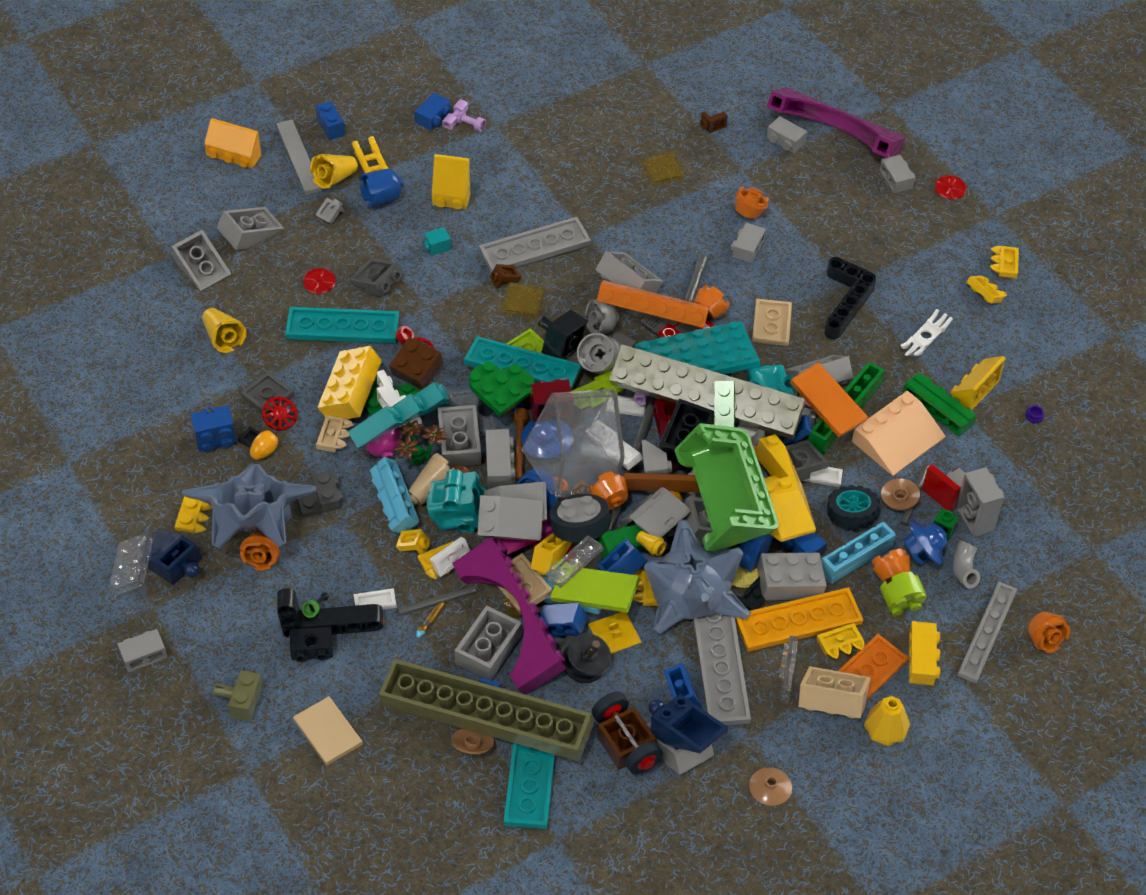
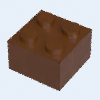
(416, 363)

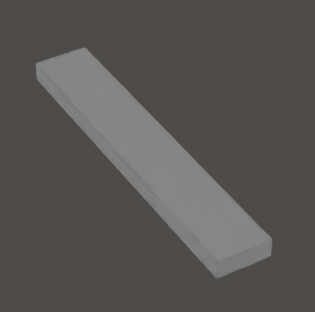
(297, 155)
(987, 632)

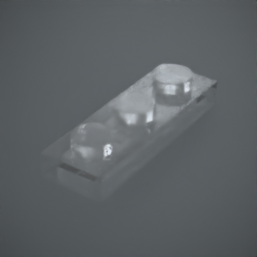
(574, 561)

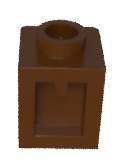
(714, 122)
(504, 273)

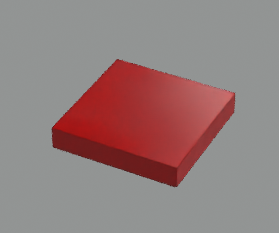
(941, 488)

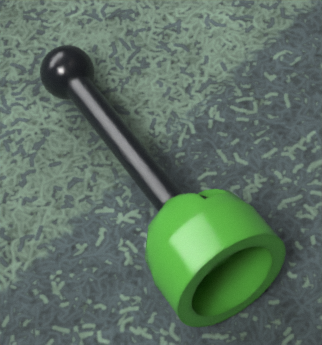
(311, 605)

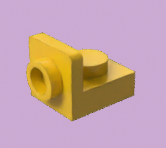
(413, 540)

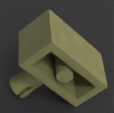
(243, 695)

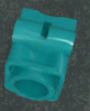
(772, 377)
(455, 501)

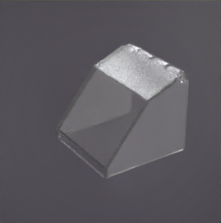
(576, 441)

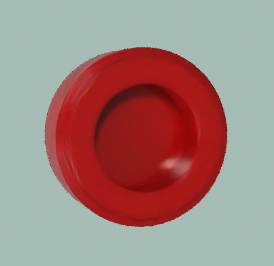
(403, 333)

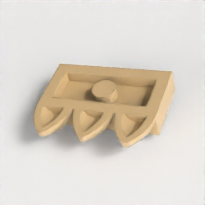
(332, 433)

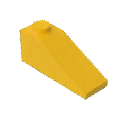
(549, 553)

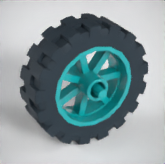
(847, 507)

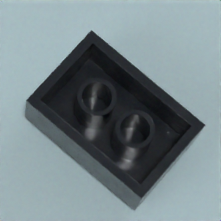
(681, 424)

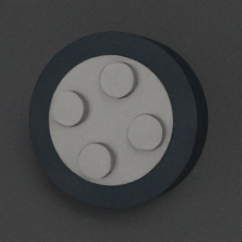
(579, 517)

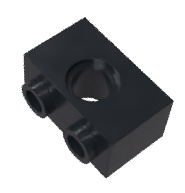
(302, 639)

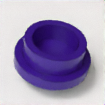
(1035, 414)

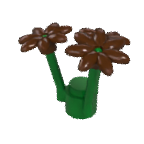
(416, 453)

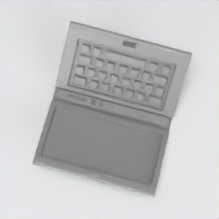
(657, 513)

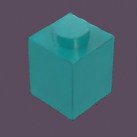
(437, 241)

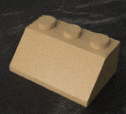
(834, 692)

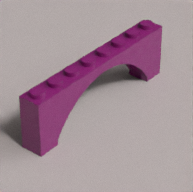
(876, 137)
(538, 656)

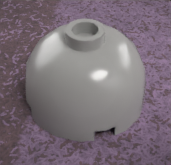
(601, 315)

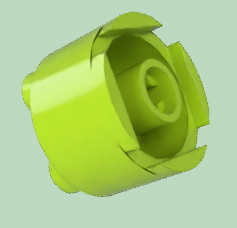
(903, 593)

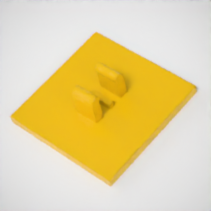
(616, 631)

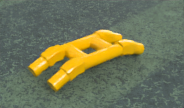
(376, 155)

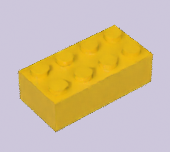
(350, 383)

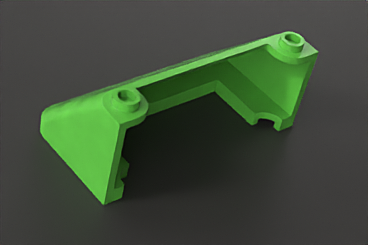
(728, 484)

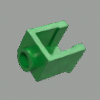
(948, 520)

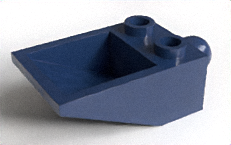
(173, 556)
(684, 724)

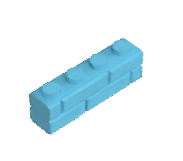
(394, 495)
(858, 552)

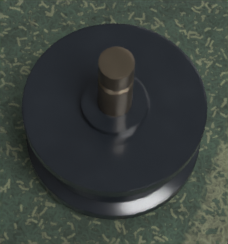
(586, 658)

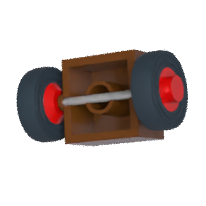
(625, 734)

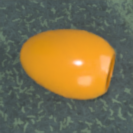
(263, 445)

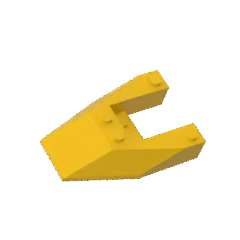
(784, 490)

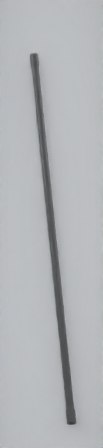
(647, 417)

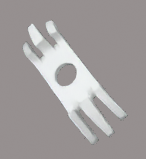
(930, 327)

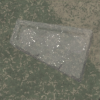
(787, 667)

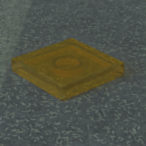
(663, 168)
(523, 300)

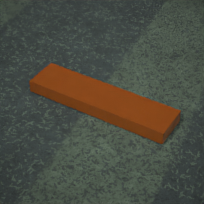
(653, 482)

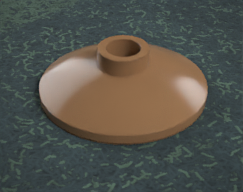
(900, 488)
(471, 742)
(770, 794)

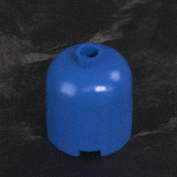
(380, 187)

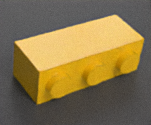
(923, 653)

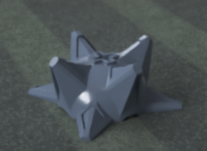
(249, 503)
(693, 581)

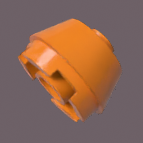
(750, 202)
(713, 298)
(611, 488)
(259, 551)
(891, 564)
(1048, 631)

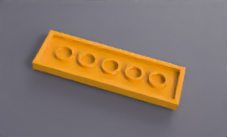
(798, 618)

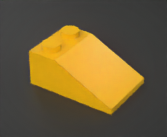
(451, 182)

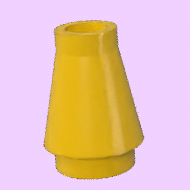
(653, 544)

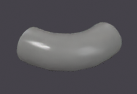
(963, 565)

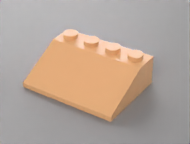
(898, 433)

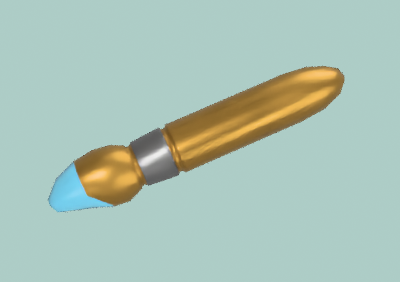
(430, 619)

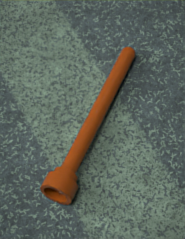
(520, 417)

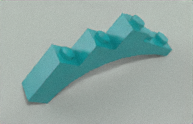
(405, 410)

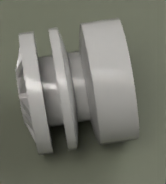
(592, 348)

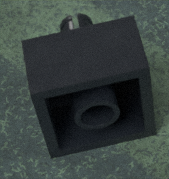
(563, 334)

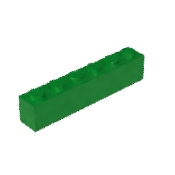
(860, 391)

